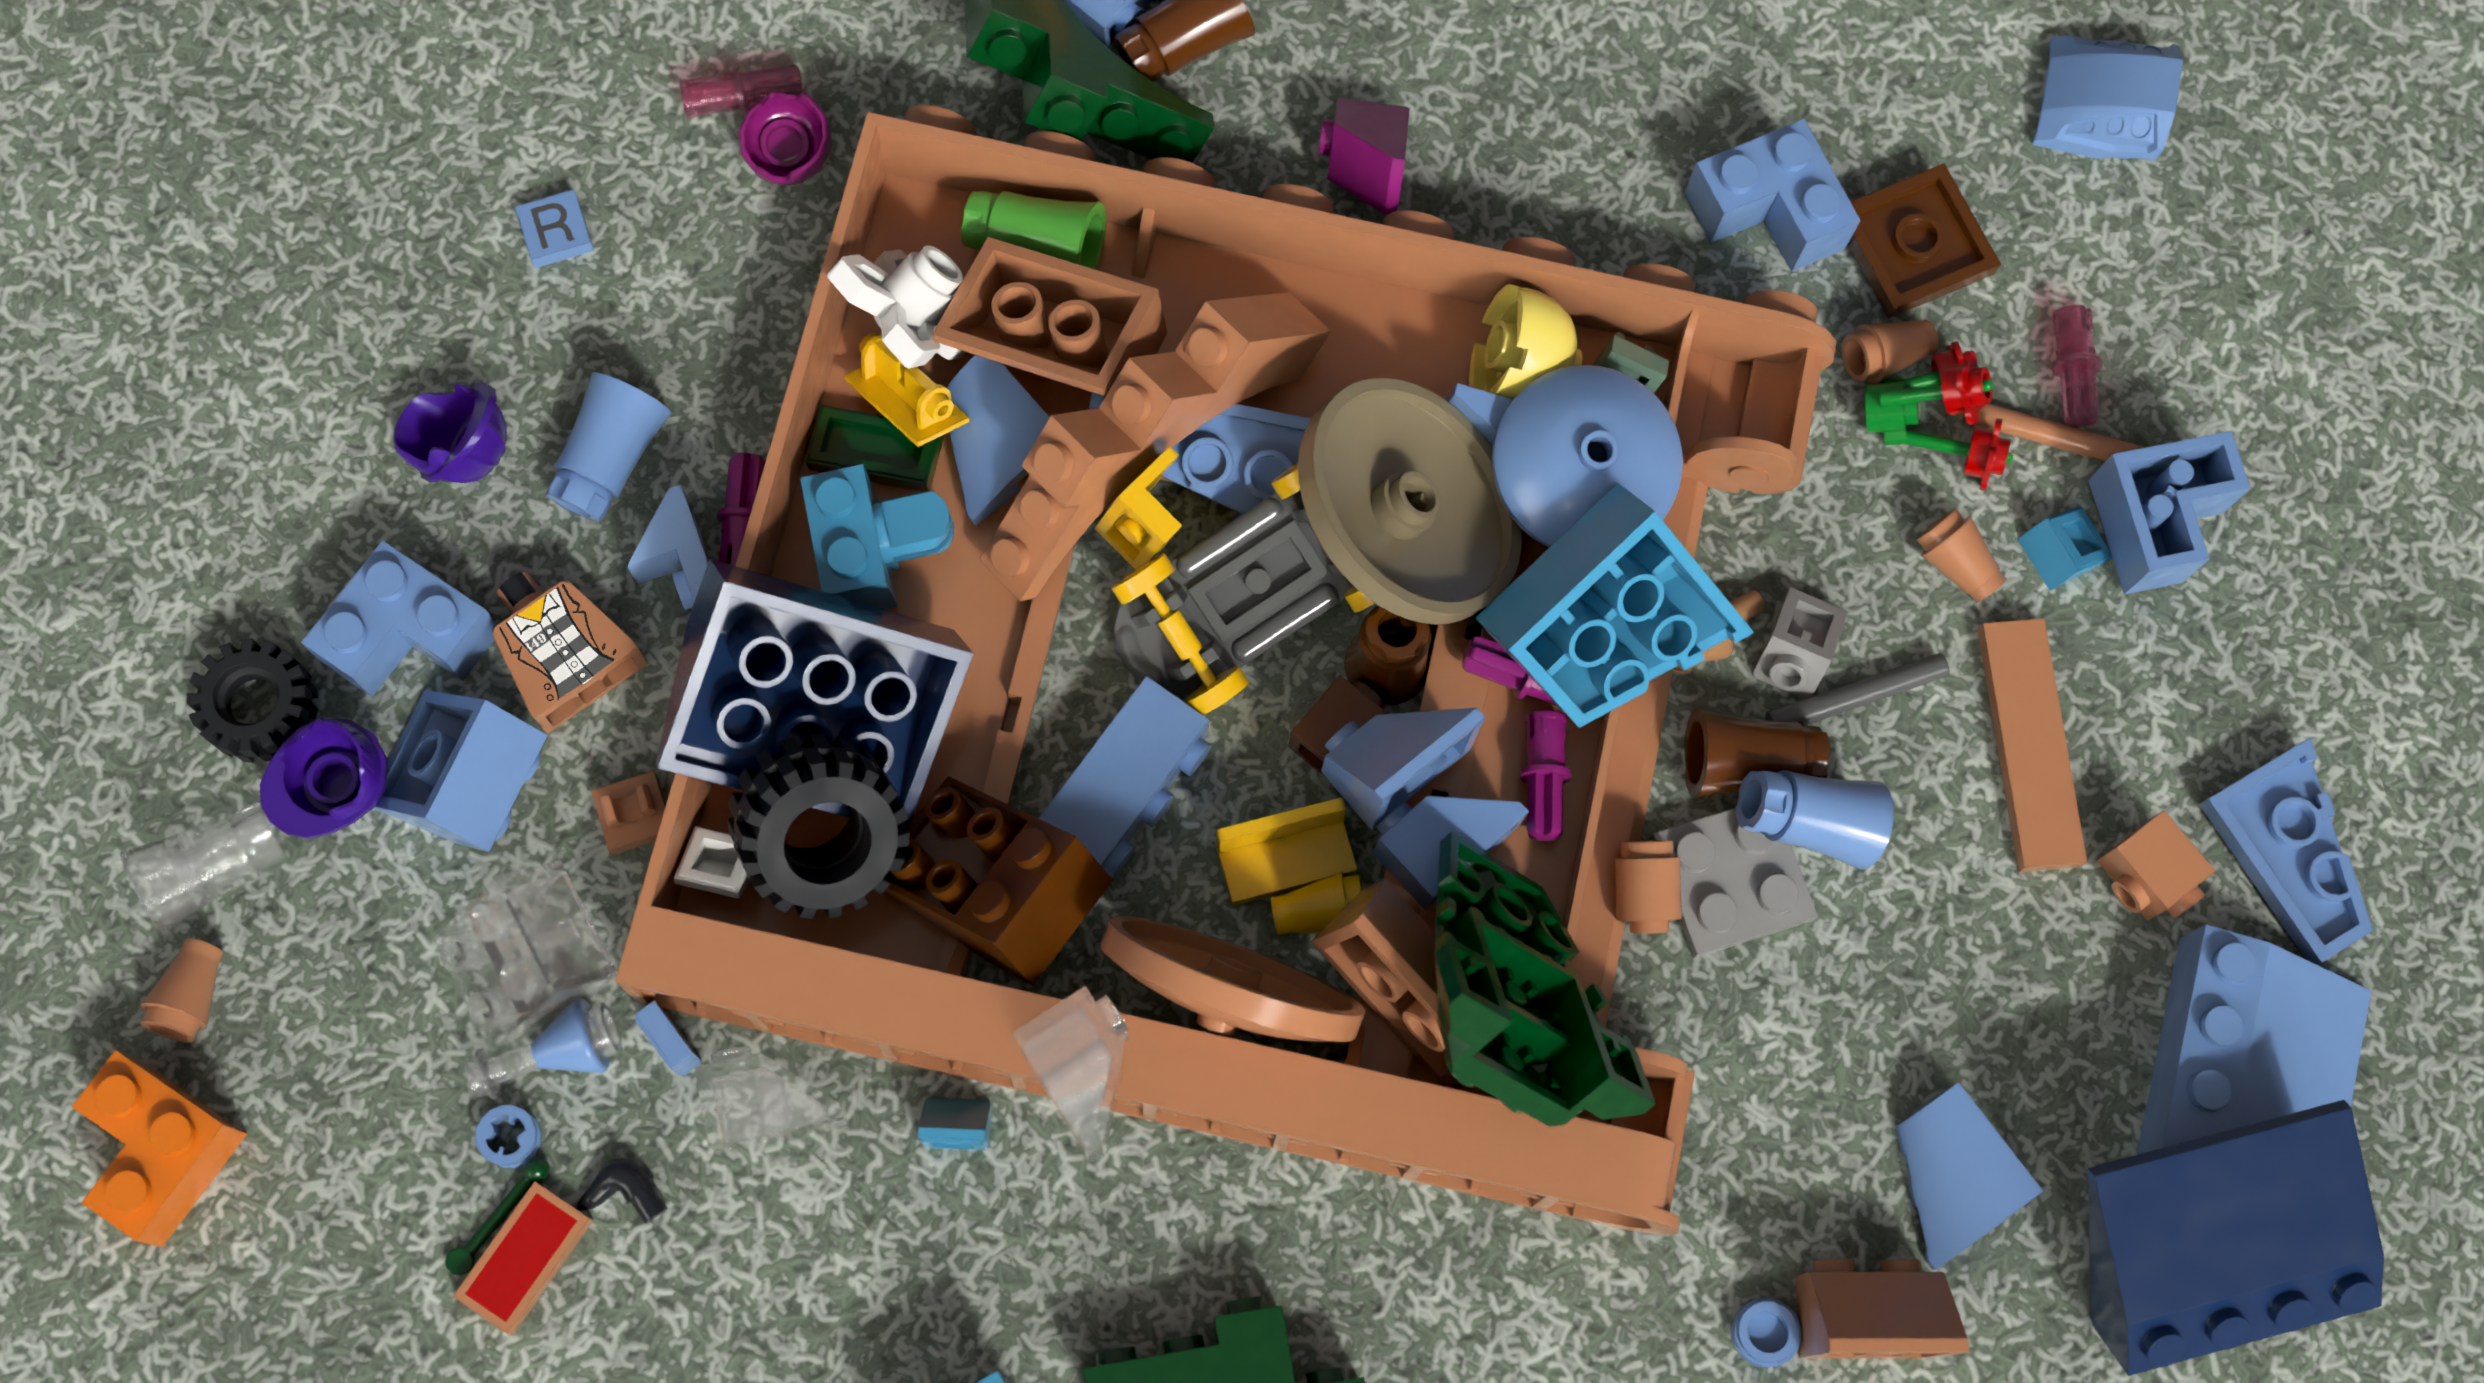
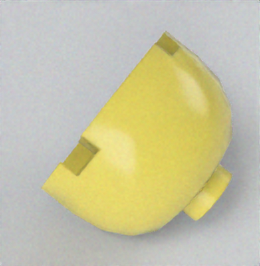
(1526, 341)

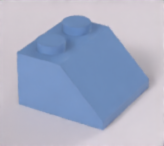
(460, 768)

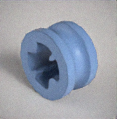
(488, 1132)

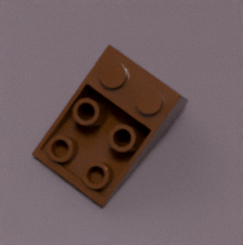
(996, 878)

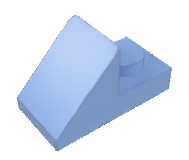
(671, 545)

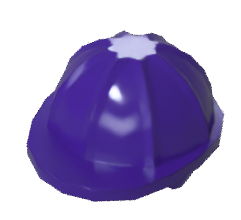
(452, 433)
(323, 778)

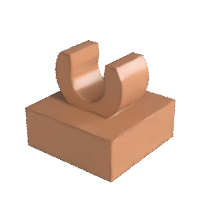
(630, 811)

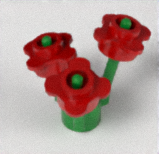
(1963, 389)

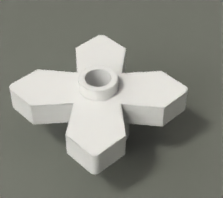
(904, 297)

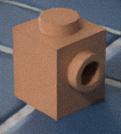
(2157, 869)

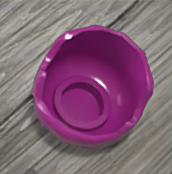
(781, 129)

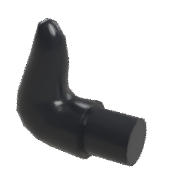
(632, 1182)

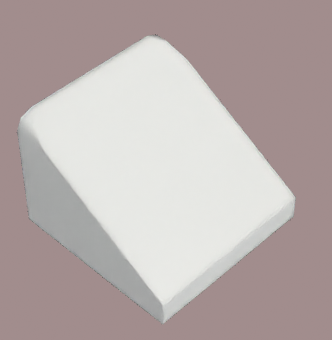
(712, 864)

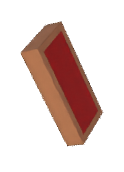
(523, 1258)

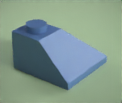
(1396, 757)

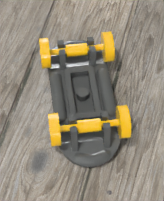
(1228, 599)

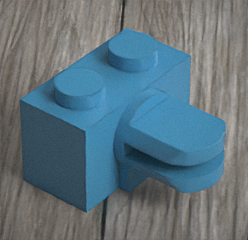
(864, 538)

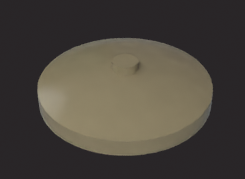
(1407, 501)

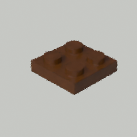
(1919, 241)

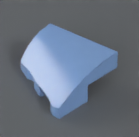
(998, 435)
(1960, 1174)

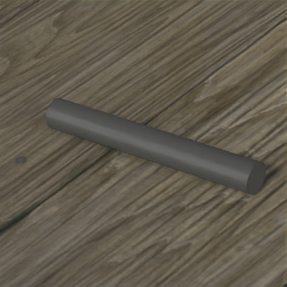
(1863, 691)

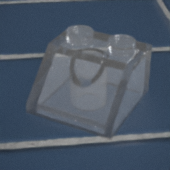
(1079, 1064)

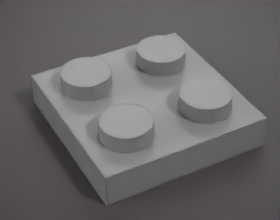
(1735, 883)

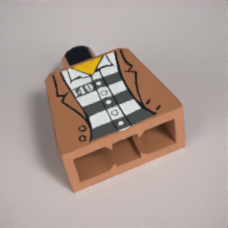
(561, 649)

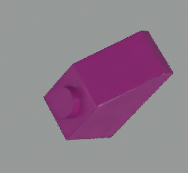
(1367, 150)

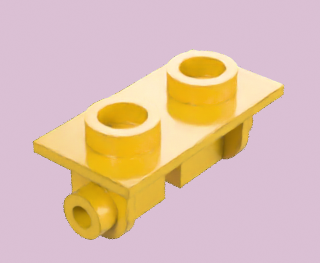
(904, 394)

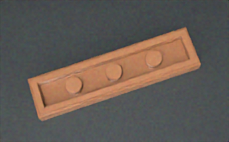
(2031, 745)

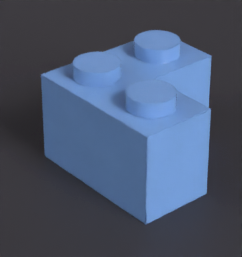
(1776, 182)
(2153, 505)
(388, 612)

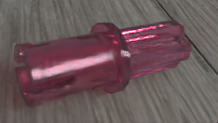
(737, 89)
(2076, 364)

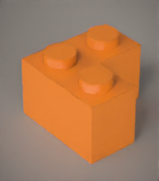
(168, 1152)

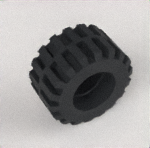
(844, 866)

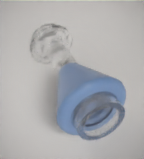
(575, 1041)

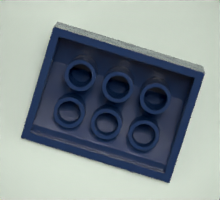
(798, 661)
(2232, 1238)

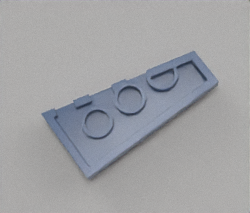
(1236, 454)

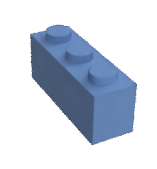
(1129, 774)

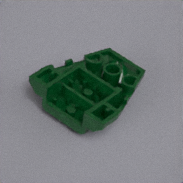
(1515, 1005)

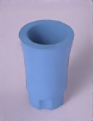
(604, 445)
(1819, 814)

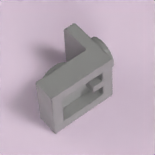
(1800, 644)

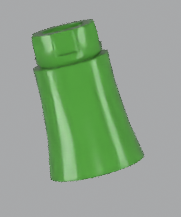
(1048, 226)

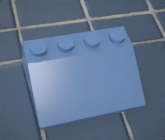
(2249, 1038)

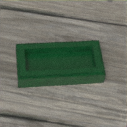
(855, 438)

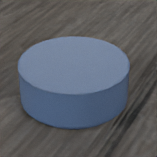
(1766, 1332)

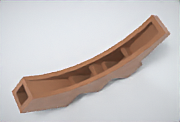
(1154, 403)

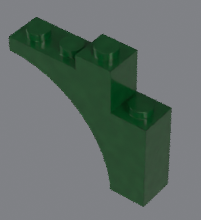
(1078, 83)
(1248, 1350)

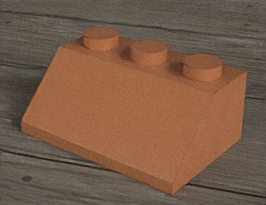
(1051, 317)
(1390, 963)

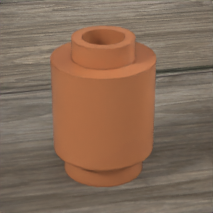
(1648, 885)

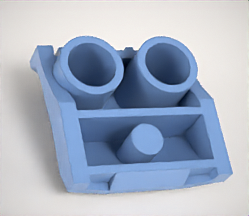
(2108, 98)

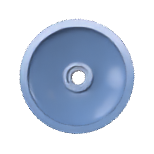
(1544, 439)

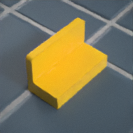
(1136, 521)
(1284, 851)

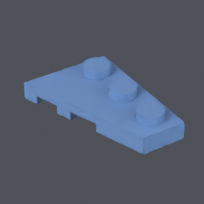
(2289, 849)

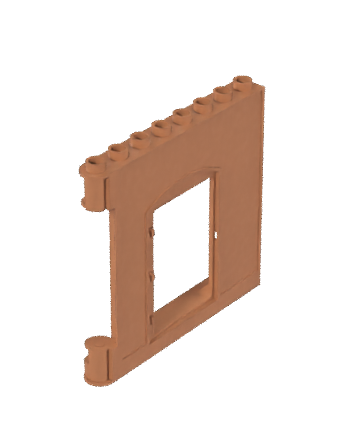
(1397, 307)

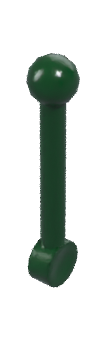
(461, 1260)

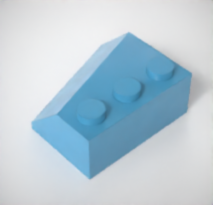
(1610, 610)

